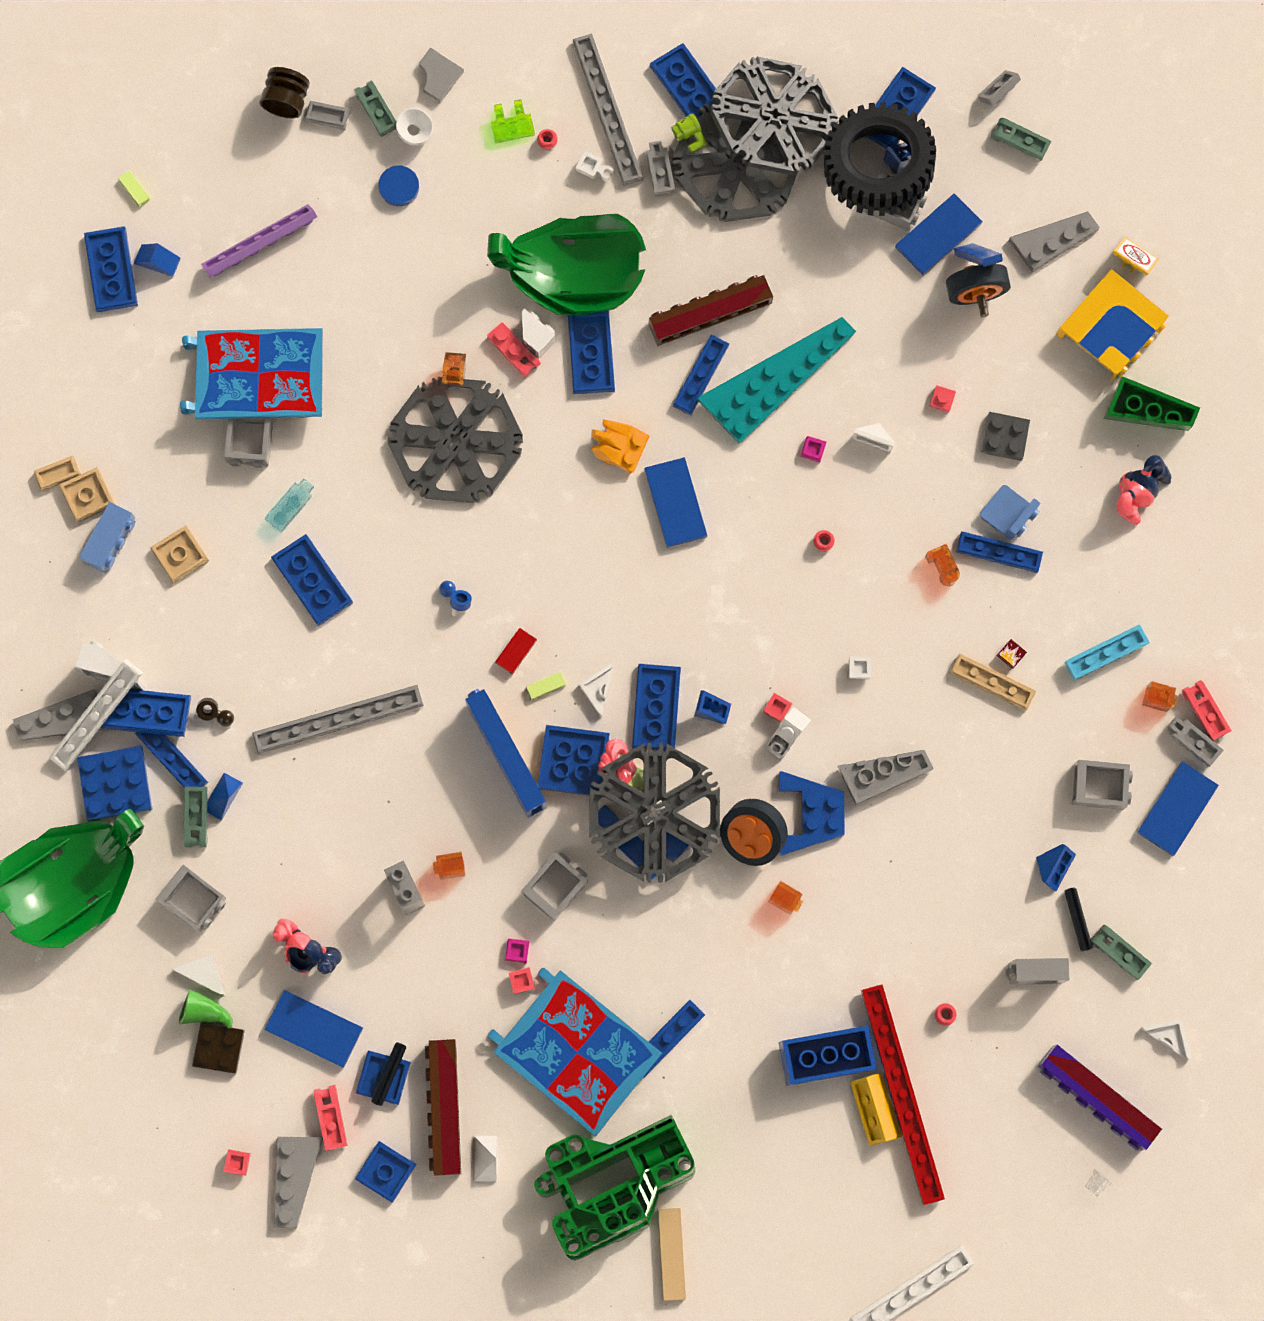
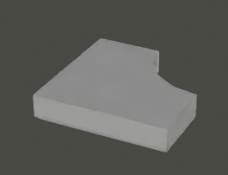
(440, 74)

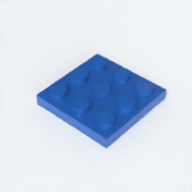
(571, 759)
(114, 783)

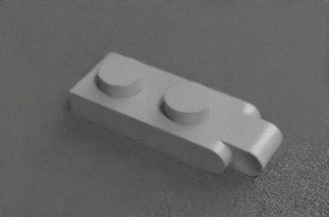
(660, 169)
(1195, 741)

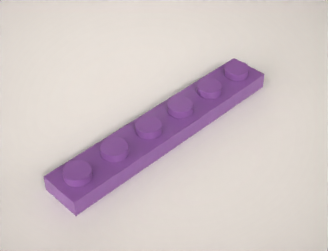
(265, 237)

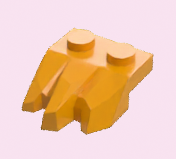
(619, 445)

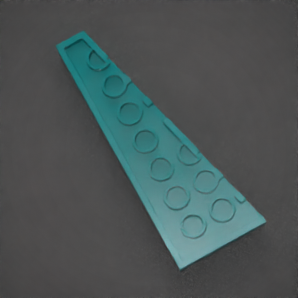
(755, 393)

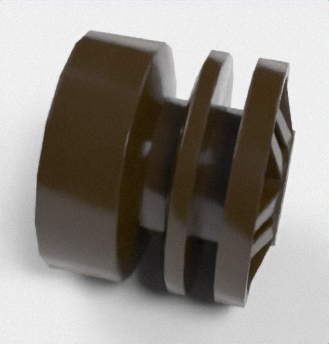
(284, 92)

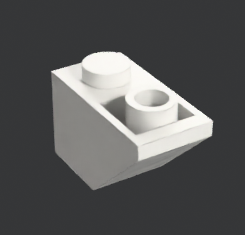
(536, 336)
(787, 733)

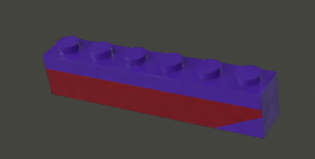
(1099, 1097)

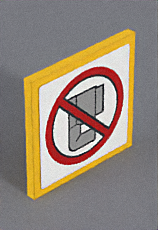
(1135, 256)

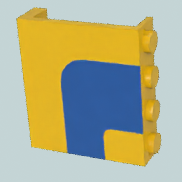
(1114, 323)

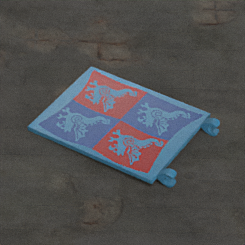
(256, 373)
(576, 1052)

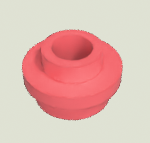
(547, 133)
(828, 536)
(945, 1007)

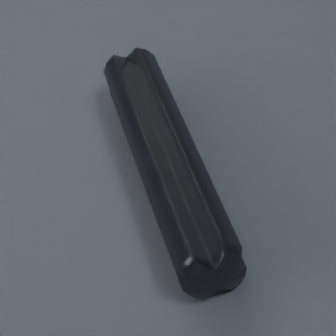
(1078, 919)
(388, 1074)

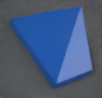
(712, 708)
(223, 796)
(1054, 865)

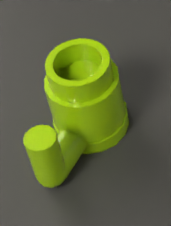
(688, 127)

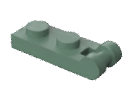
(376, 108)
(1021, 138)
(195, 816)
(1121, 952)

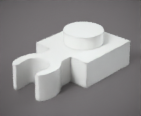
(591, 165)

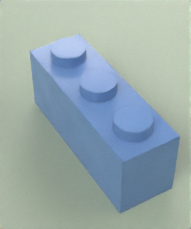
(107, 537)

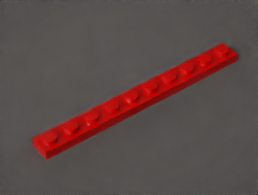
(902, 1095)

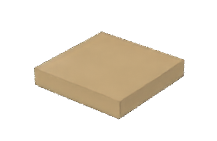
(86, 494)
(179, 554)

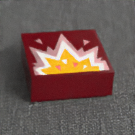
(1011, 653)

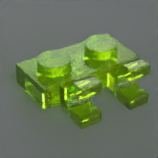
(513, 127)

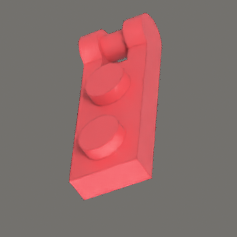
(513, 349)
(1206, 711)
(330, 1118)

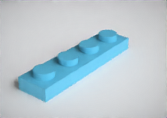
(1106, 652)

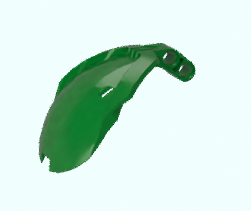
(593, 272)
(50, 896)

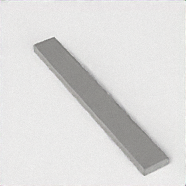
(607, 109)
(337, 719)

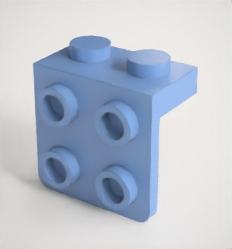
(1009, 512)

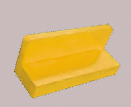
(875, 1109)

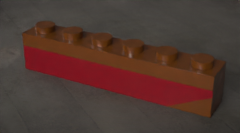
(710, 310)
(444, 1107)

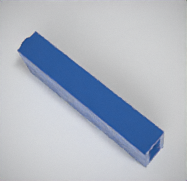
(505, 752)

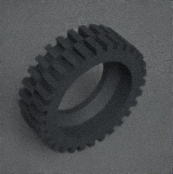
(879, 193)

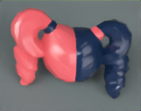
(1142, 489)
(304, 952)

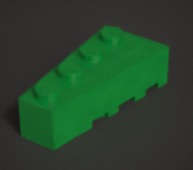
(1147, 406)

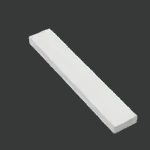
(95, 715)
(917, 1287)

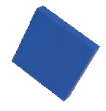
(372, 1072)
(385, 1171)

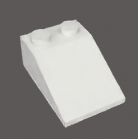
(99, 664)

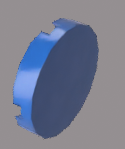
(398, 185)

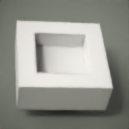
(859, 667)

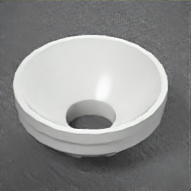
(417, 118)

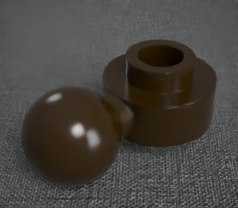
(224, 717)

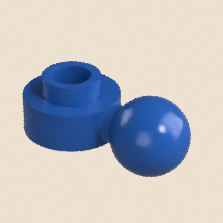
(459, 600)

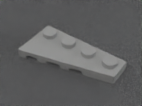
(879, 775)

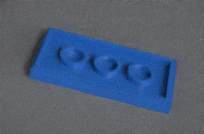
(684, 80)
(908, 92)
(938, 234)
(111, 269)
(591, 353)
(675, 502)
(312, 580)
(656, 705)
(151, 713)
(1177, 808)
(314, 1028)

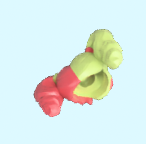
(628, 772)

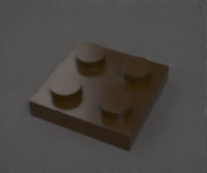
(218, 1048)

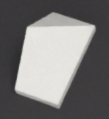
(874, 436)
(485, 1158)

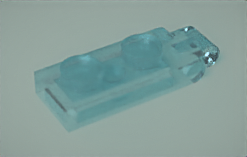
(290, 505)

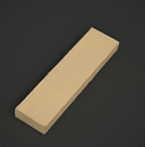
(992, 682)
(672, 1254)

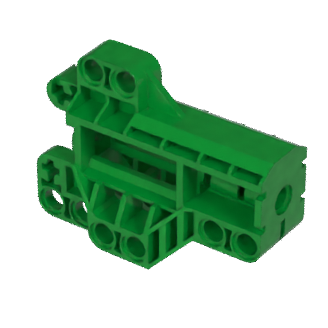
(644, 1189)

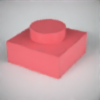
(942, 398)
(777, 707)
(521, 980)
(237, 1162)

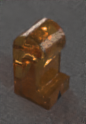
(945, 564)

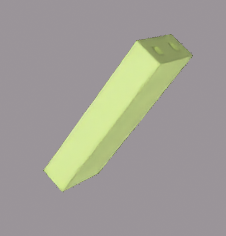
(134, 188)
(546, 686)

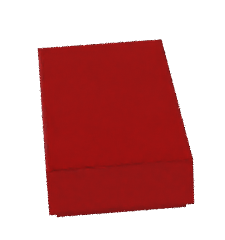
(516, 651)

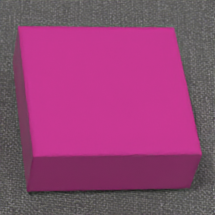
(813, 449)
(517, 950)

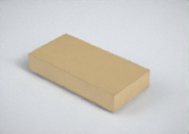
(57, 473)

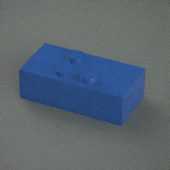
(827, 1055)

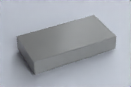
(327, 115)

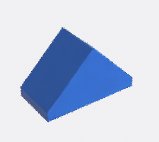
(897, 157)
(157, 258)

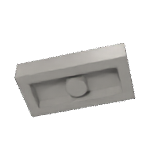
(999, 87)

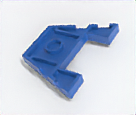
(820, 812)

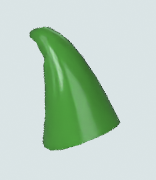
(202, 1009)

